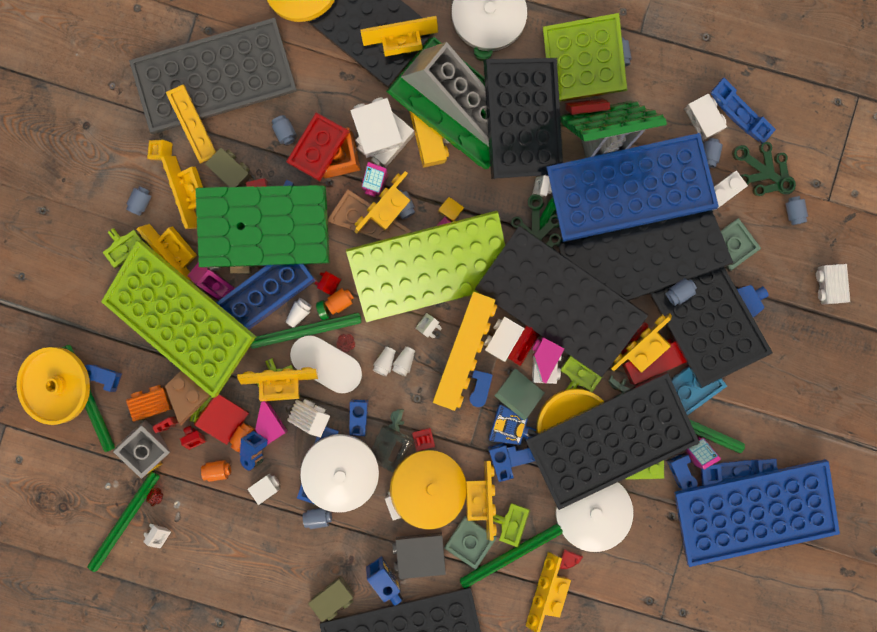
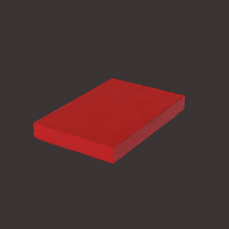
(317, 146)

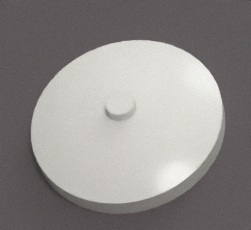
(489, 22)
(339, 473)
(597, 520)

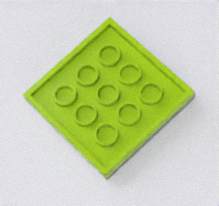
(587, 56)

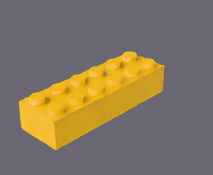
(464, 350)

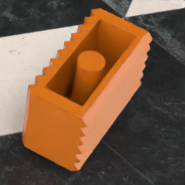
(149, 404)

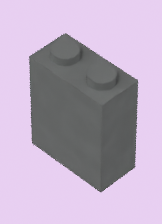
(419, 555)

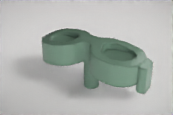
(616, 385)
(396, 419)

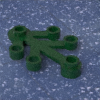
(767, 170)
(536, 222)

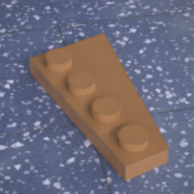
(352, 208)

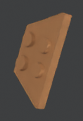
(185, 396)

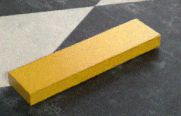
(191, 123)

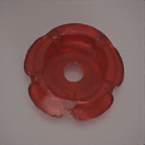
(340, 343)
(154, 496)

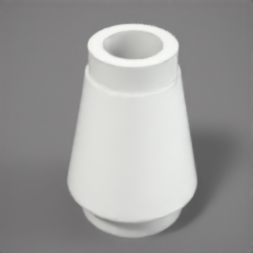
(298, 312)
(404, 361)
(384, 362)

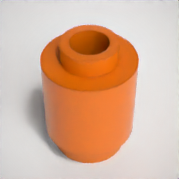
(339, 301)
(241, 431)
(215, 471)

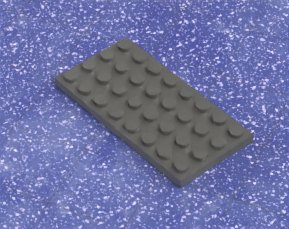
(217, 72)

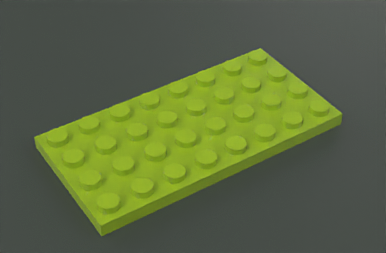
(425, 265)
(178, 319)

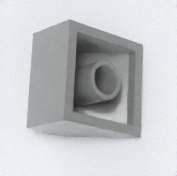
(142, 449)

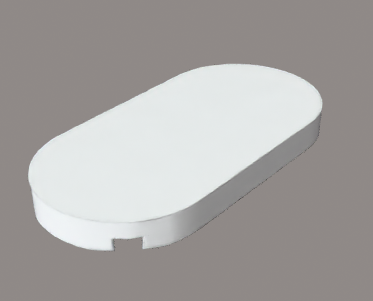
(334, 367)

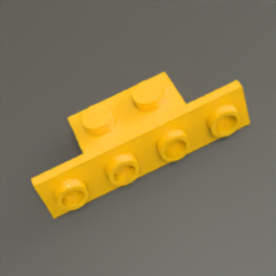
(400, 36)
(183, 188)
(388, 207)
(169, 247)
(647, 349)
(278, 385)
(479, 500)
(549, 593)

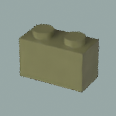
(228, 170)
(331, 599)

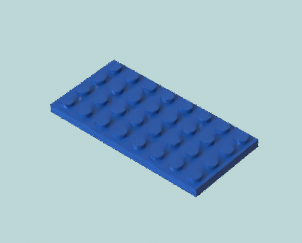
(632, 187)
(757, 512)

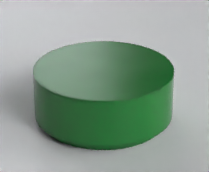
(482, 55)
(322, 310)

